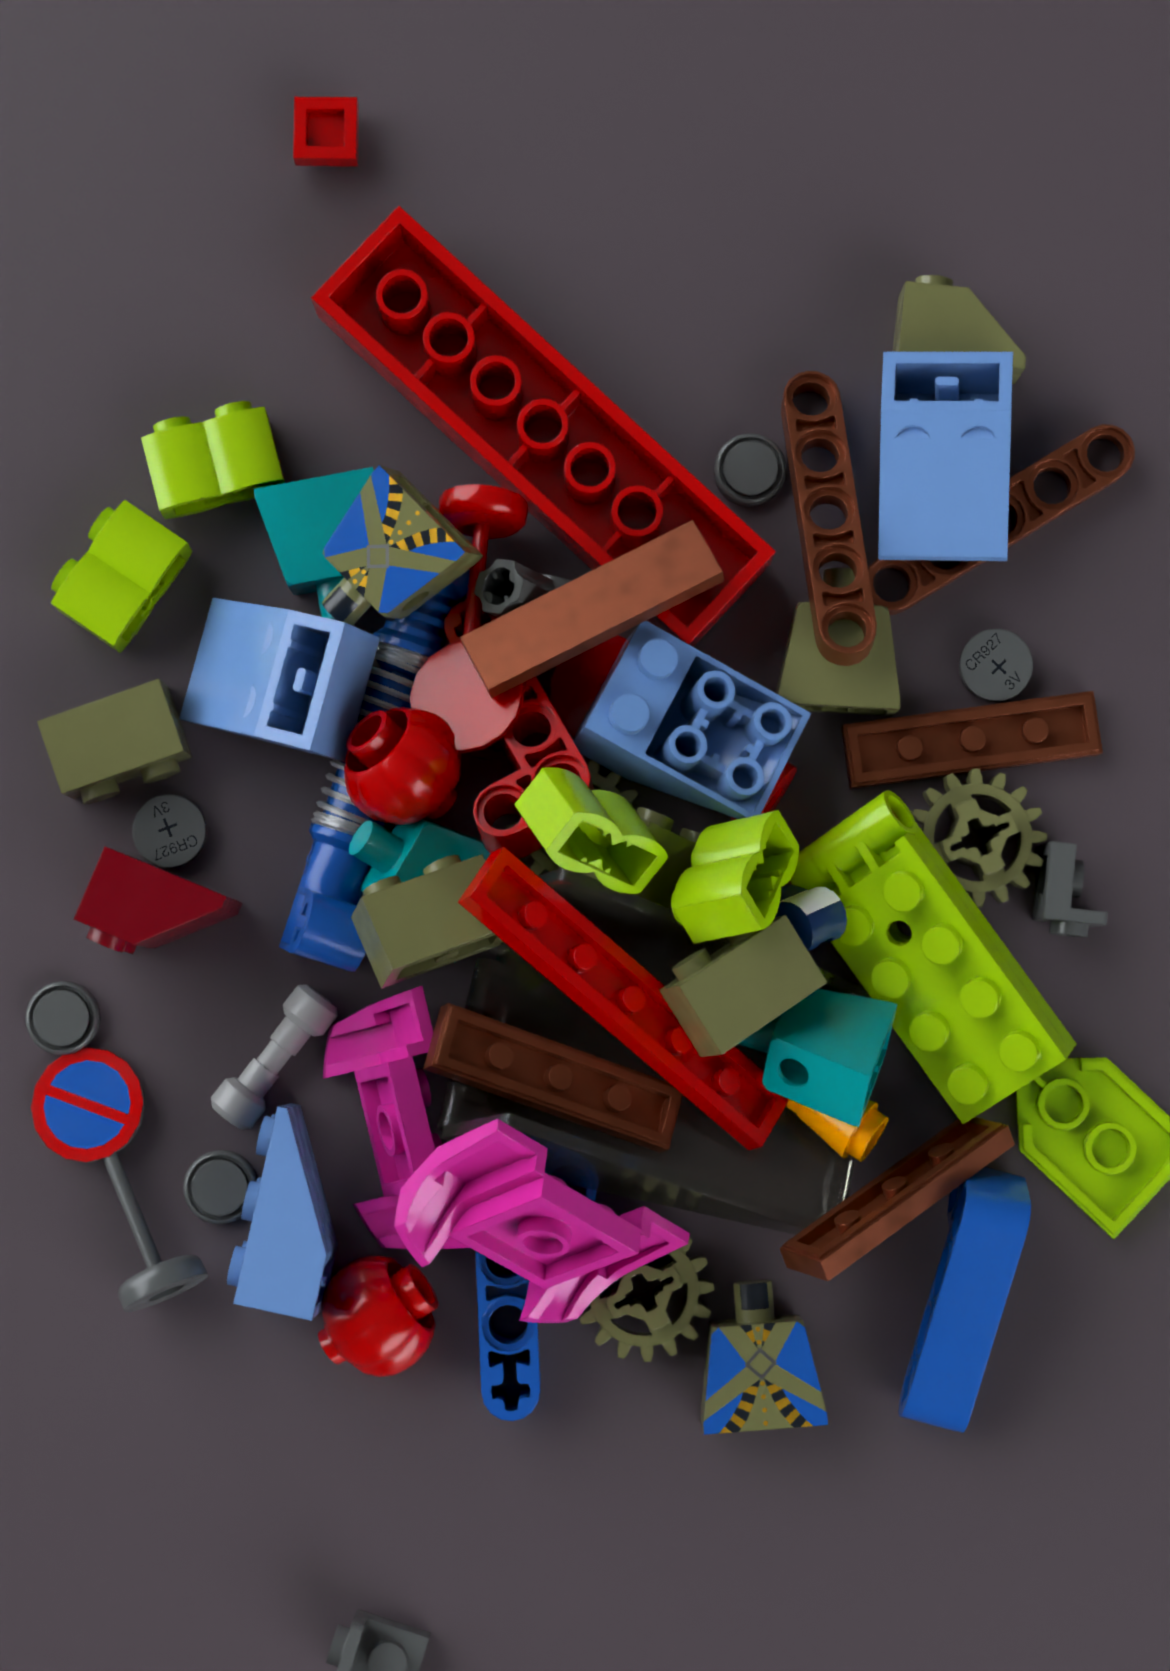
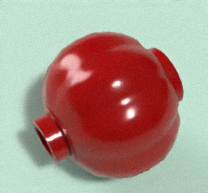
(402, 766)
(378, 1316)

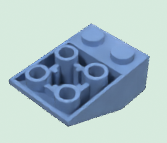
(945, 456)
(280, 677)
(690, 725)
(291, 1229)

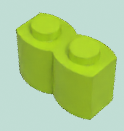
(211, 460)
(120, 574)
(591, 831)
(735, 877)

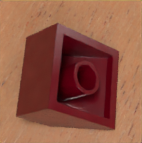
(146, 906)

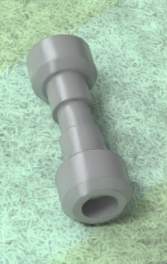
(241, 1098)

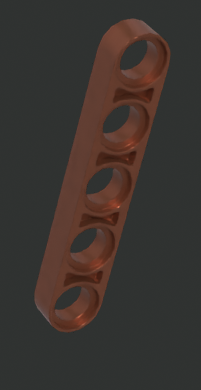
(1026, 507)
(828, 545)

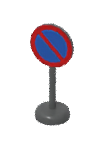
(88, 1112)

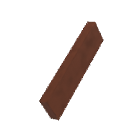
(592, 608)
(971, 739)
(553, 1078)
(895, 1197)

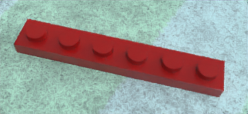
(618, 995)

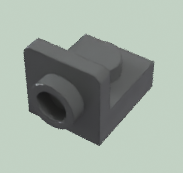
(1055, 885)
(377, 1645)

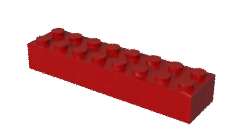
(528, 413)

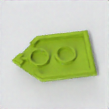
(1095, 1138)

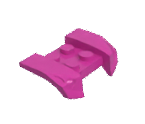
(380, 1051)
(500, 1202)

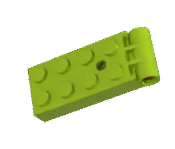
(955, 984)

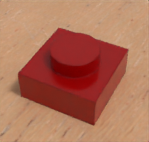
(326, 131)

